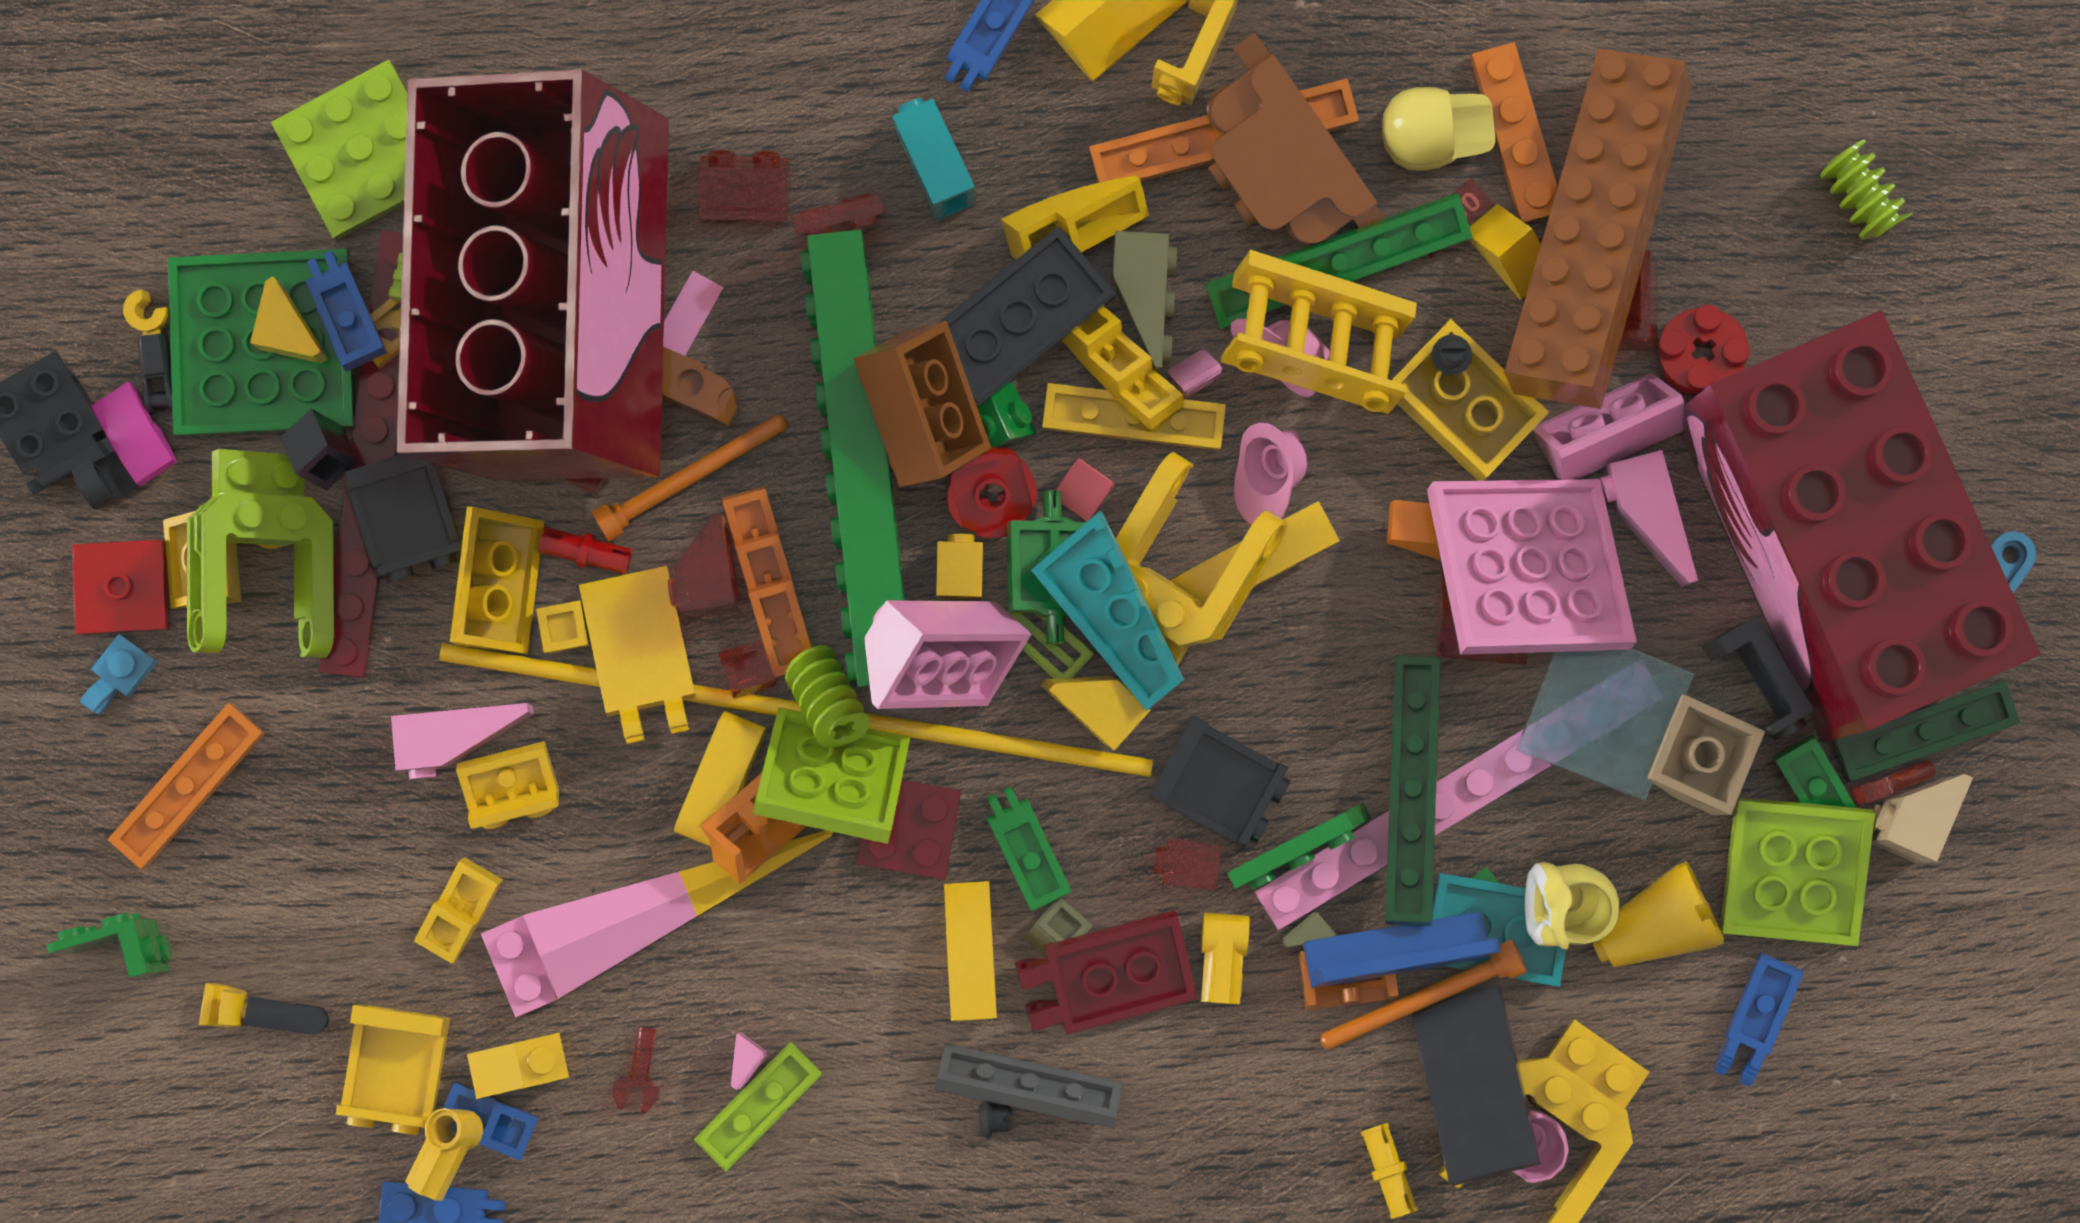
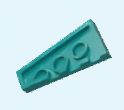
(1106, 604)

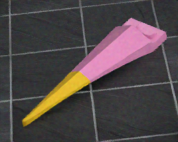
(574, 942)

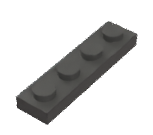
(1029, 1086)

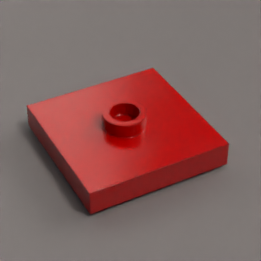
(120, 587)

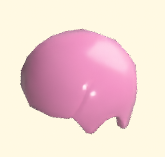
(1551, 1147)

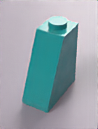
(934, 158)

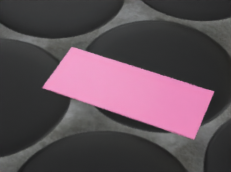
(689, 312)

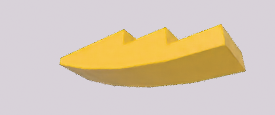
(1124, 369)
(1305, 536)

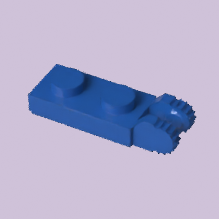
(1759, 1015)

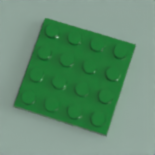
(225, 380)

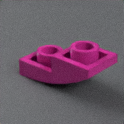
(134, 434)

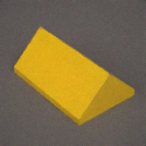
(1103, 30)
(496, 581)

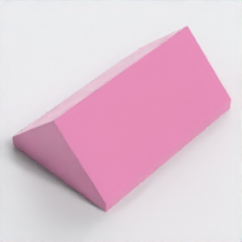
(1627, 423)

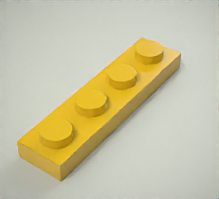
(1101, 414)

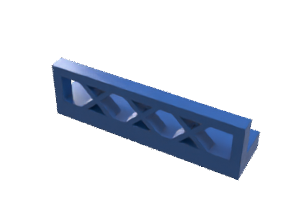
(1398, 950)

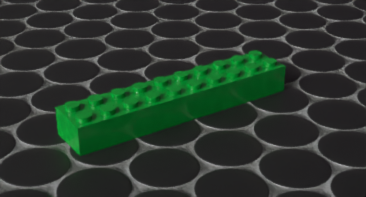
(861, 465)

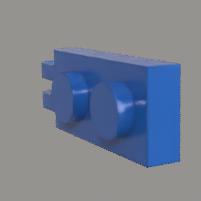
(985, 39)
(344, 313)
(459, 1205)

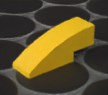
(1083, 214)
(970, 951)

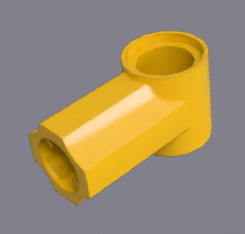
(1224, 945)
(441, 1153)

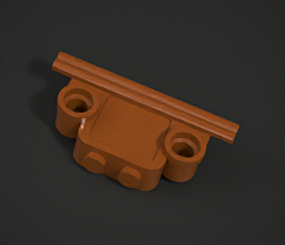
(1282, 154)

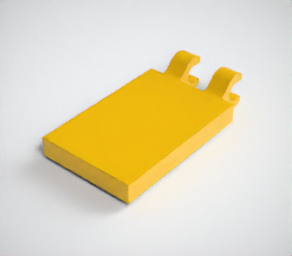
(638, 648)

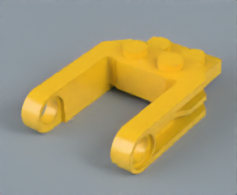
(1178, 613)
(1587, 1089)

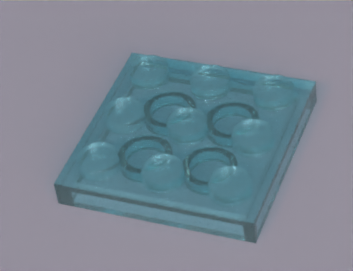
(1604, 715)

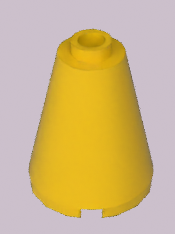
(1662, 922)

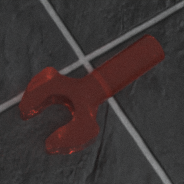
(1894, 782)
(639, 1073)

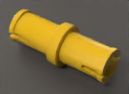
(1389, 1170)

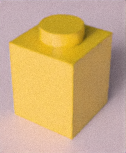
(959, 568)

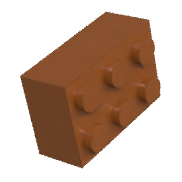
(922, 404)

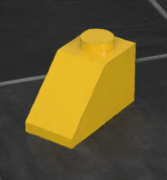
(1100, 705)
(517, 1065)

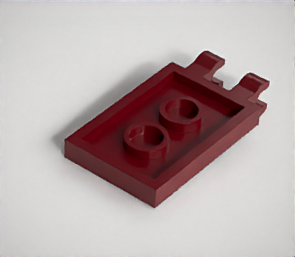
(1110, 974)

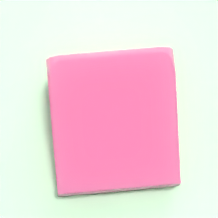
(1195, 373)
(746, 1060)

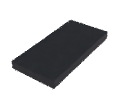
(1025, 313)
(1475, 1086)

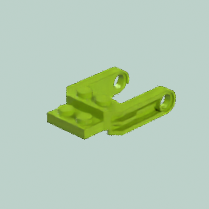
(262, 504)

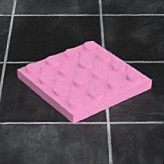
(1530, 566)

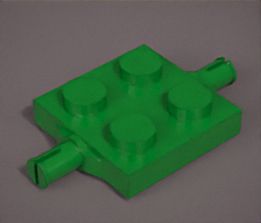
(1026, 547)

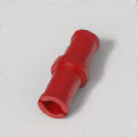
(585, 550)

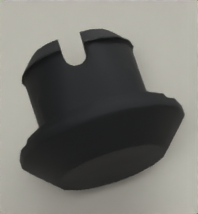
(1451, 354)
(992, 1118)

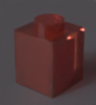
(1188, 864)

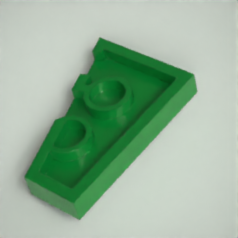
(1299, 849)

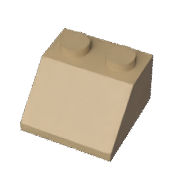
(1705, 756)
(1920, 820)

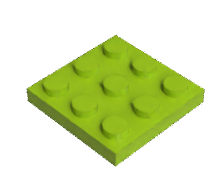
(351, 148)
(831, 788)
(1797, 871)

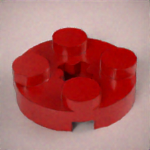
(1701, 326)
(978, 514)

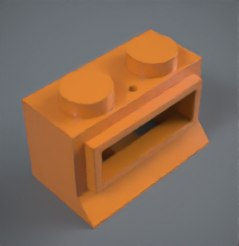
(753, 841)
(1346, 994)

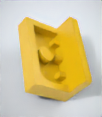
(508, 786)

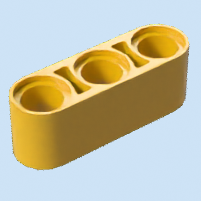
(720, 773)

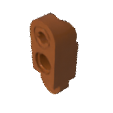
(696, 389)

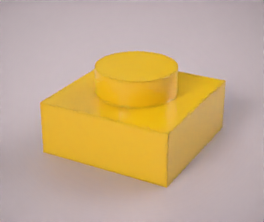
(563, 627)

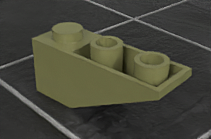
(1141, 282)

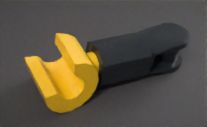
(152, 349)
(228, 1007)

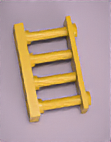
(1330, 297)

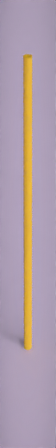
(770, 705)

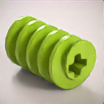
(1864, 192)
(826, 697)

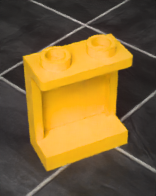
(1182, 84)
(393, 1068)

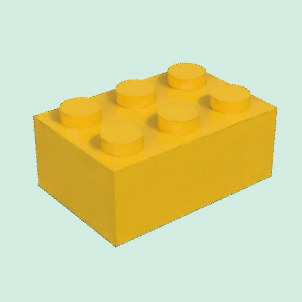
(1469, 411)

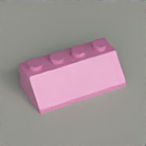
(940, 653)

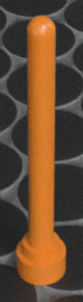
(616, 517)
(1504, 964)

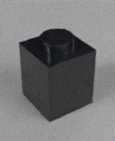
(319, 449)

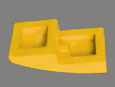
(458, 910)

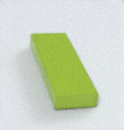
(758, 1106)

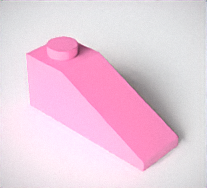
(1648, 506)
(446, 737)

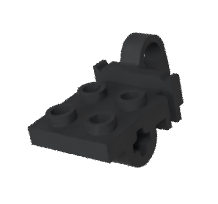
(54, 429)

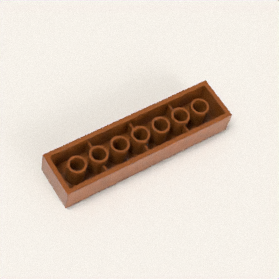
(1598, 228)

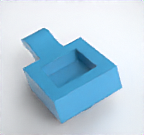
(121, 669)

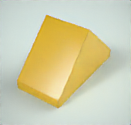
(1507, 246)
(282, 328)

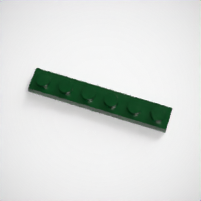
(1413, 791)

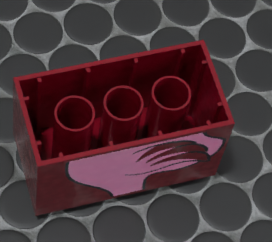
(533, 277)
(1854, 529)

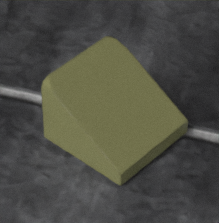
(1057, 924)
(1308, 929)

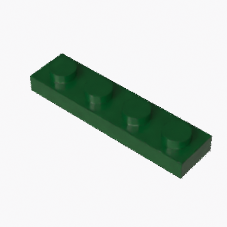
(1927, 731)

